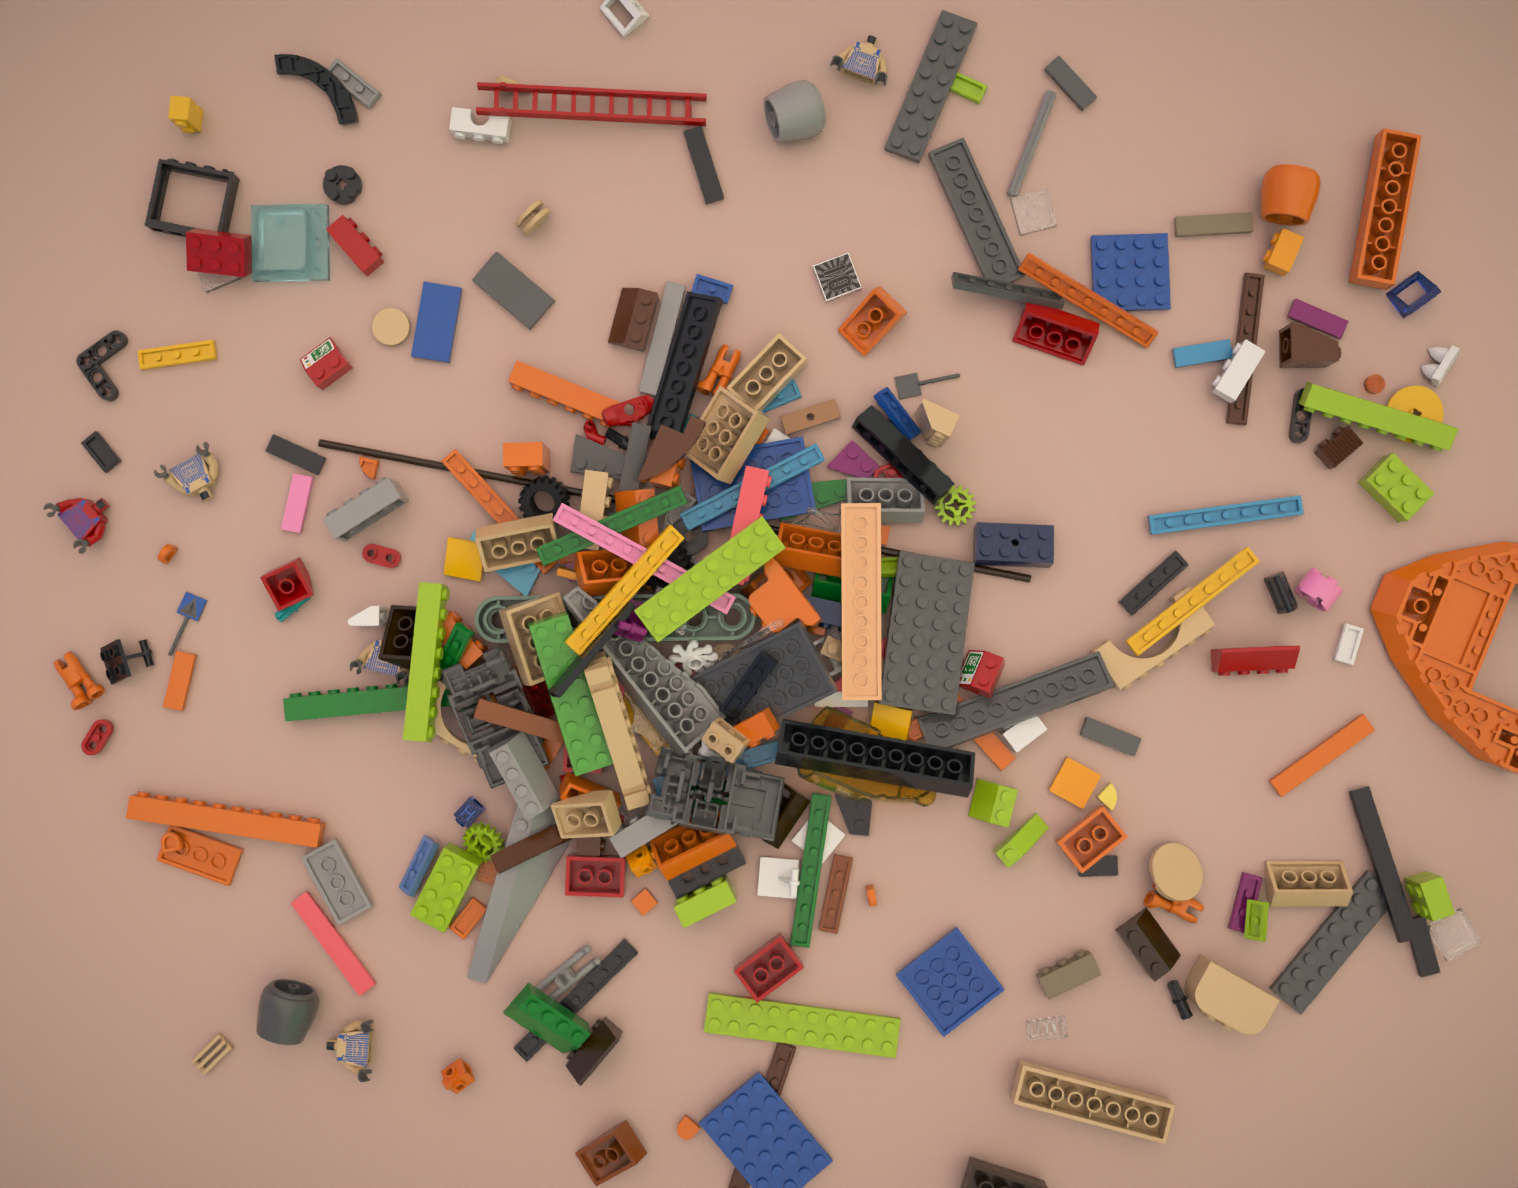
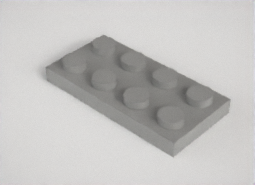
(337, 881)

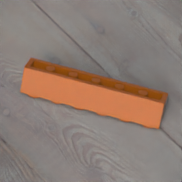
(559, 391)

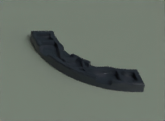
(321, 76)

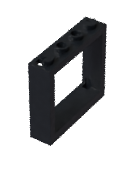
(159, 190)

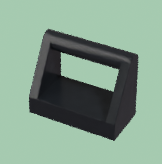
(1281, 593)

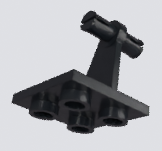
(116, 661)

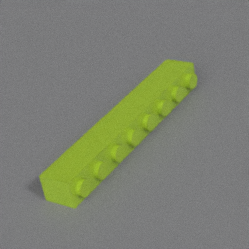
(1379, 416)
(425, 662)

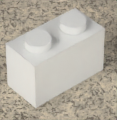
(1023, 733)

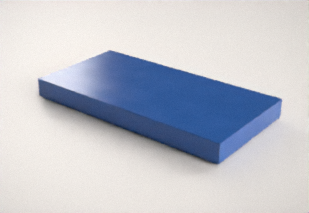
(436, 322)

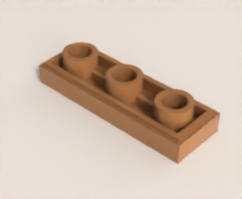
(821, 412)

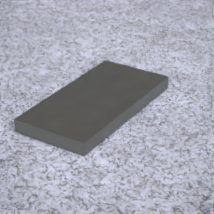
(513, 290)

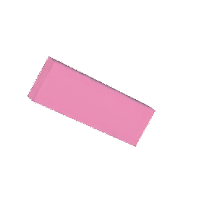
(297, 503)

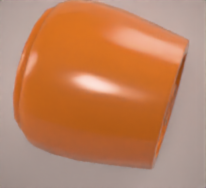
(1289, 194)

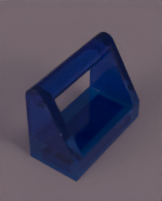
(1404, 309)

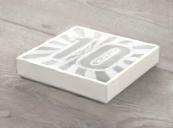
(837, 277)

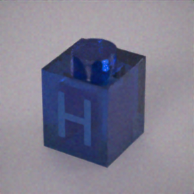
(469, 812)

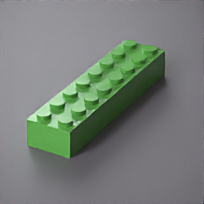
(575, 708)

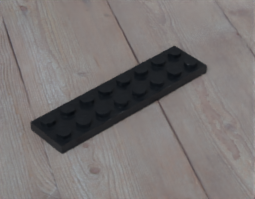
(684, 362)

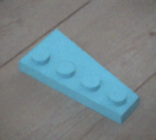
(520, 577)

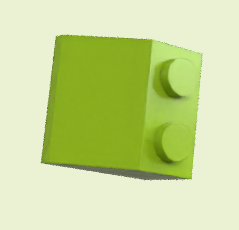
(992, 802)

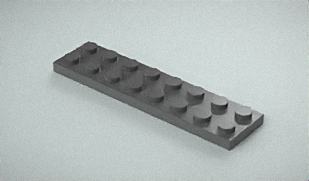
(930, 86)
(975, 212)
(1331, 945)

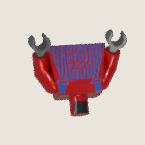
(82, 518)

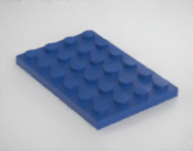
(783, 500)
(765, 1137)

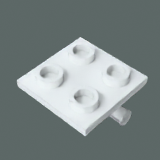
(778, 877)

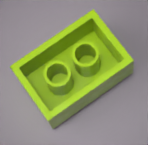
(1396, 487)
(705, 901)

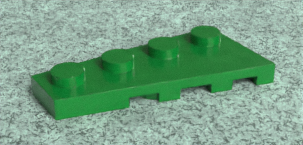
(826, 494)

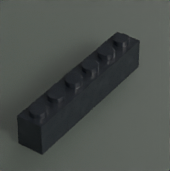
(902, 455)

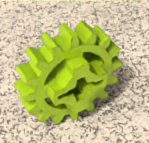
(956, 513)
(484, 841)

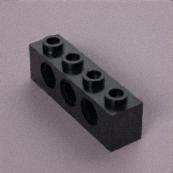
(681, 886)

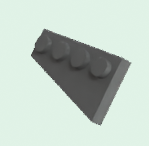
(596, 457)

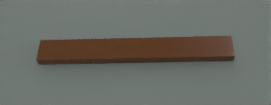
(1247, 329)
(776, 1077)

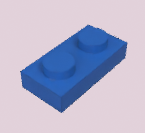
(712, 287)

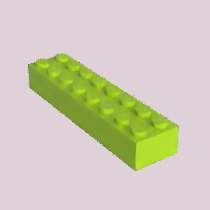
(709, 579)

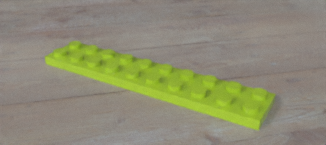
(802, 1025)

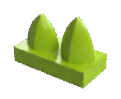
(1256, 920)

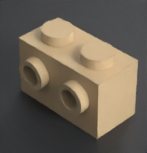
(725, 740)

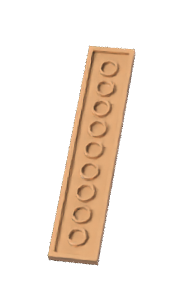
(861, 601)

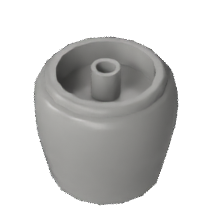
(795, 112)

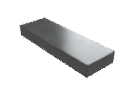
(1070, 83)
(1110, 736)

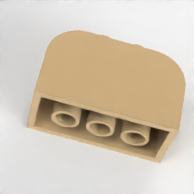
(1229, 997)

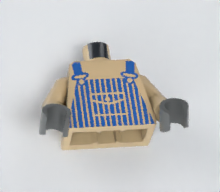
(862, 62)
(193, 475)
(370, 660)
(354, 1047)

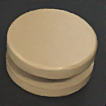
(531, 219)

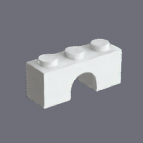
(495, 130)

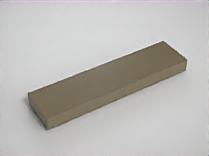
(1213, 224)

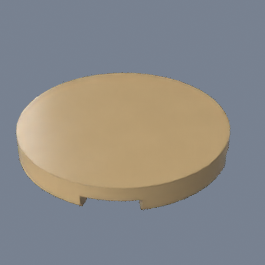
(1176, 872)

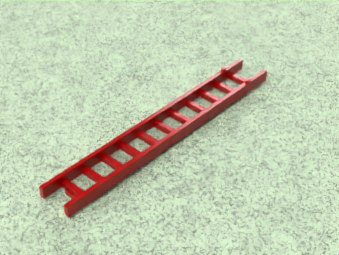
(592, 92)

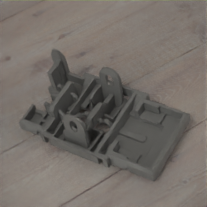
(467, 688)
(751, 802)

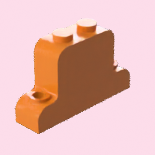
(781, 599)

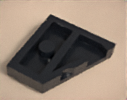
(855, 814)

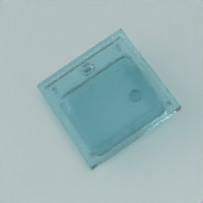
(287, 242)

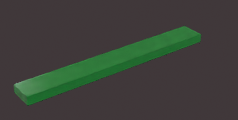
(617, 522)
(810, 870)

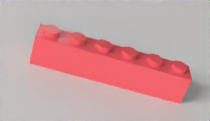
(750, 501)

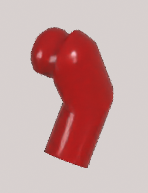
(592, 434)

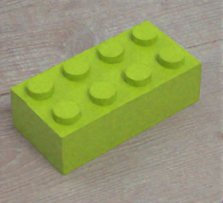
(446, 887)

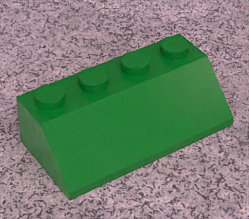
(829, 588)
(548, 1019)

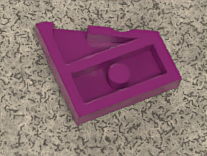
(854, 462)

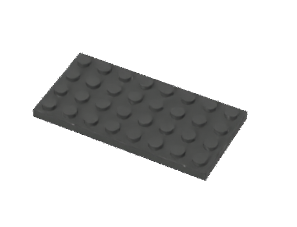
(926, 633)
(791, 686)

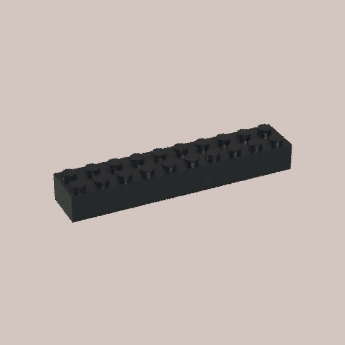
(875, 758)

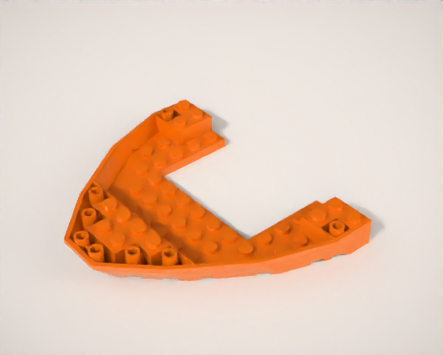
(1437, 632)

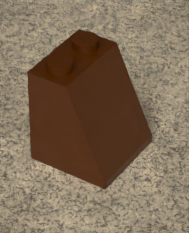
(1306, 348)

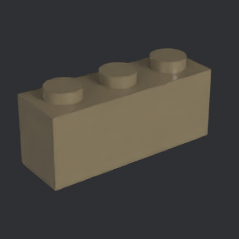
(1068, 973)

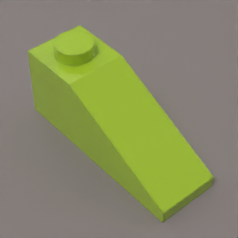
(1021, 840)

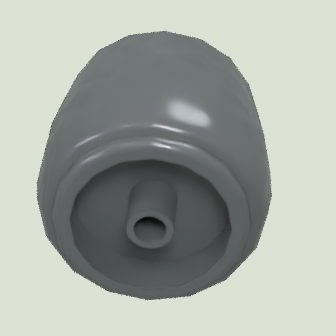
(286, 1011)

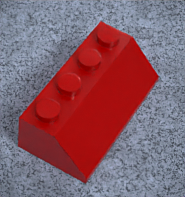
(1056, 332)
(1254, 658)

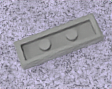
(355, 84)

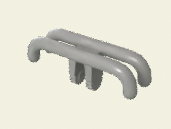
(564, 974)

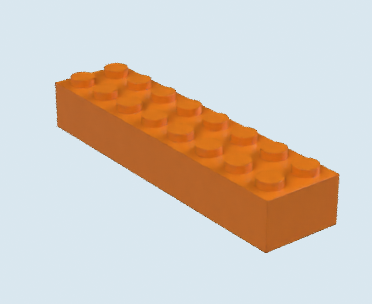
(1385, 209)

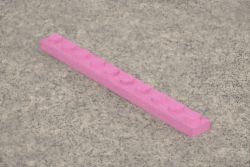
(625, 548)

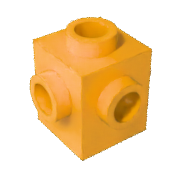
(641, 861)

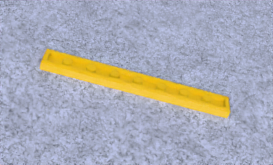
(624, 590)
(1192, 601)

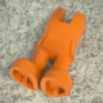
(719, 369)
(74, 676)
(1154, 900)

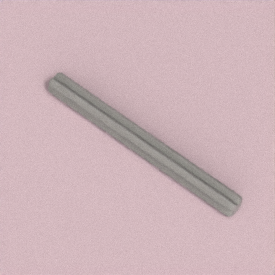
(1031, 143)

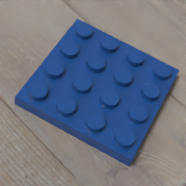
(1132, 270)
(950, 981)

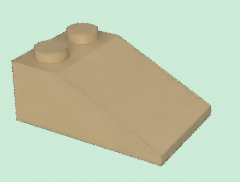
(587, 815)

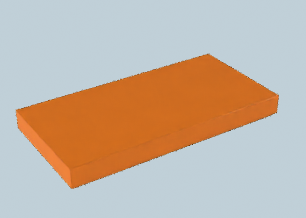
(203, 856)

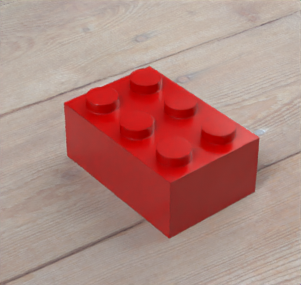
(219, 252)
(595, 876)
(768, 967)

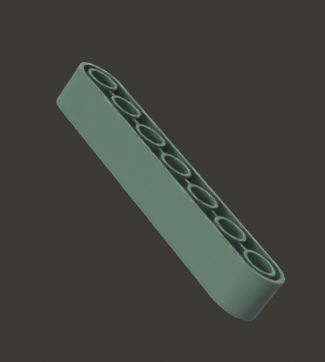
(710, 629)

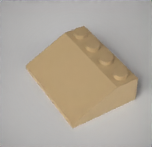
(728, 435)
(515, 625)

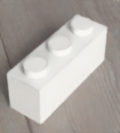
(1237, 370)

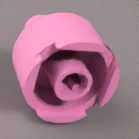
(1318, 590)

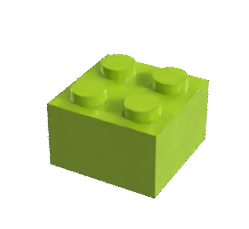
(1429, 896)

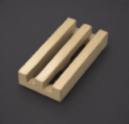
(200, 1065)

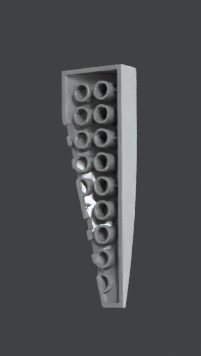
(664, 693)
(513, 895)

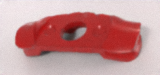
(616, 415)

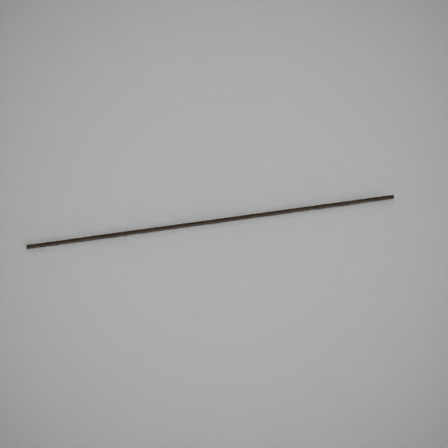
(578, 492)

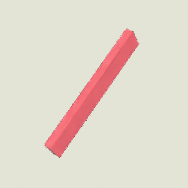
(333, 943)

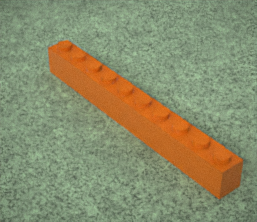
(226, 820)

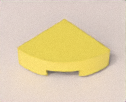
(1108, 796)

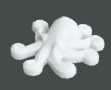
(694, 657)

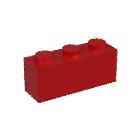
(355, 244)

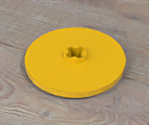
(1418, 400)

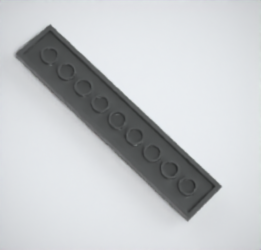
(1018, 702)

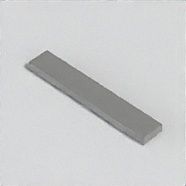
(662, 337)

